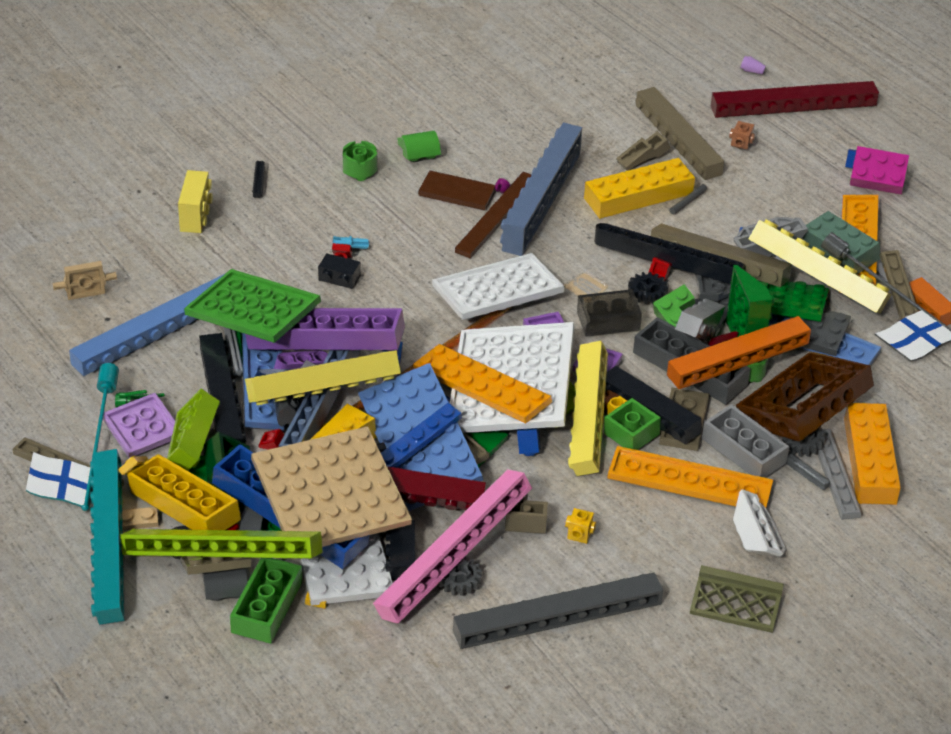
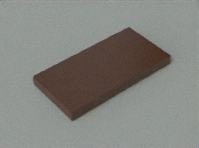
(457, 190)

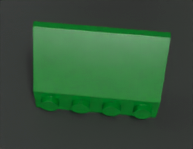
(748, 303)

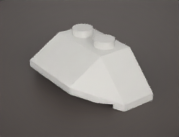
(756, 526)

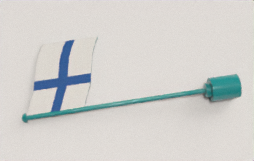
(63, 478)

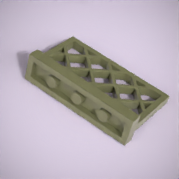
(739, 585)

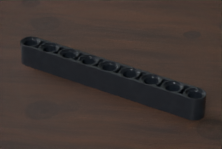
(680, 256)

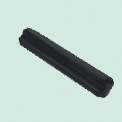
(258, 179)

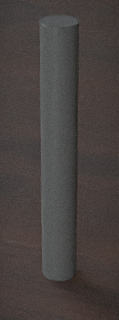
(688, 199)

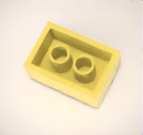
(195, 201)

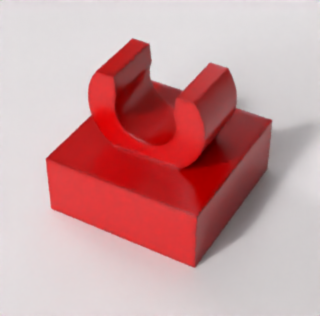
(342, 250)
(660, 267)

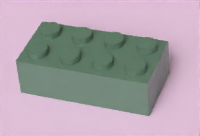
(861, 245)

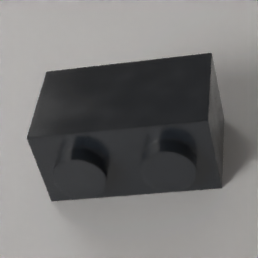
(339, 271)

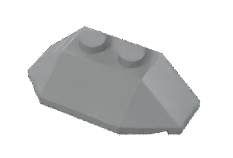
(795, 226)

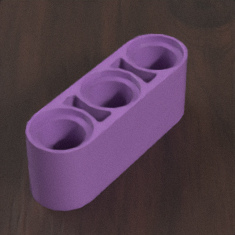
(295, 360)

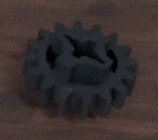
(648, 287)

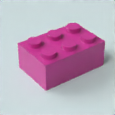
(879, 170)

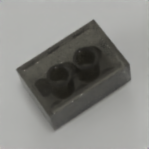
(609, 312)

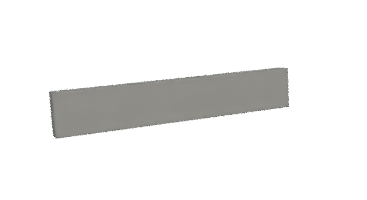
(839, 481)

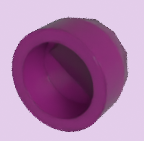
(502, 185)

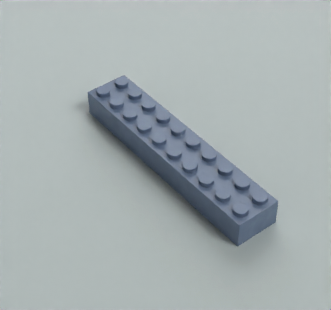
(541, 189)

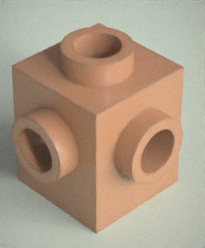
(742, 135)

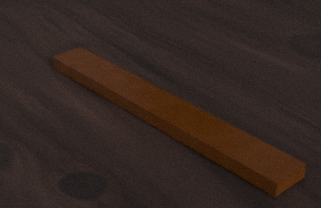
(492, 219)

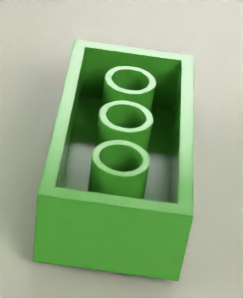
(266, 599)

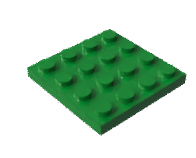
(798, 299)

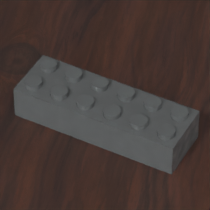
(662, 342)

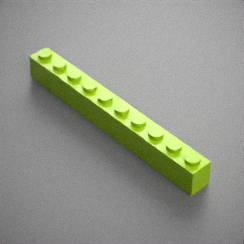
(222, 543)

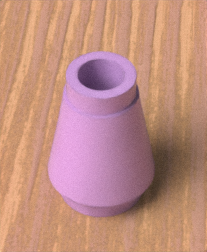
(750, 64)

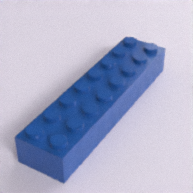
(240, 479)

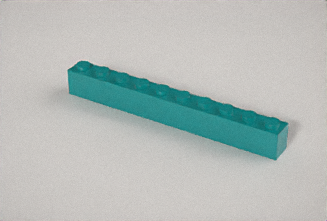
(106, 544)

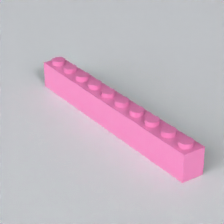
(452, 546)

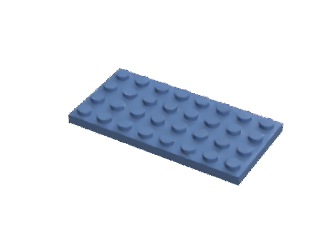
(403, 405)

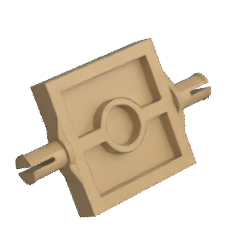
(84, 280)

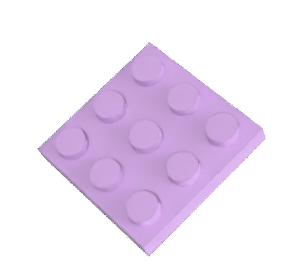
(140, 424)

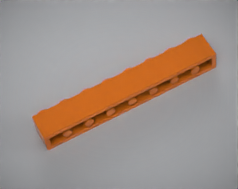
(738, 352)

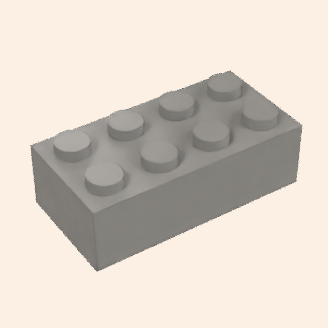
(745, 442)

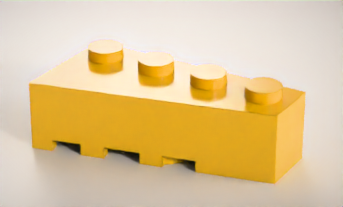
(345, 420)

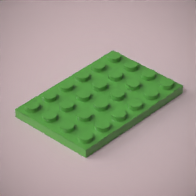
(252, 305)

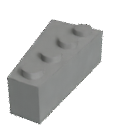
(701, 319)

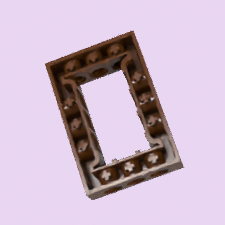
(842, 384)

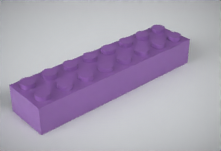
(341, 330)

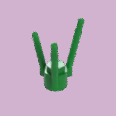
(123, 398)

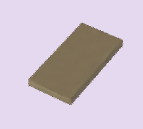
(694, 402)

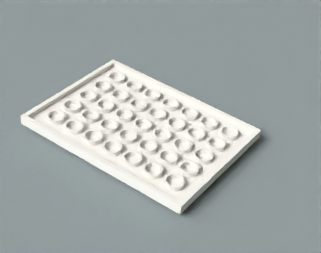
(528, 353)

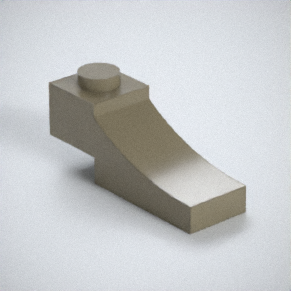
(643, 150)

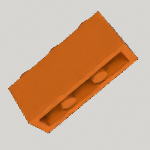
(931, 300)

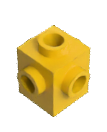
(580, 525)

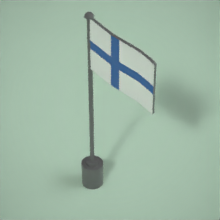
(914, 334)

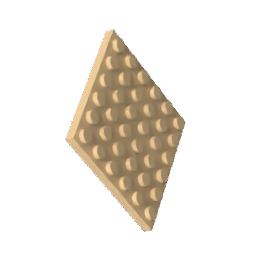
(332, 487)

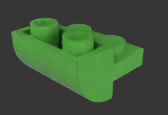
(420, 145)

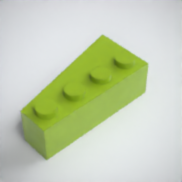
(191, 429)

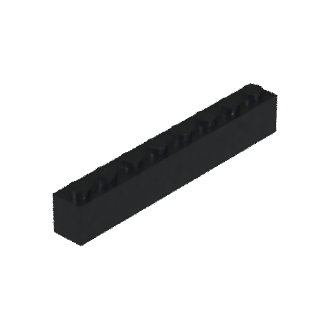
(221, 386)

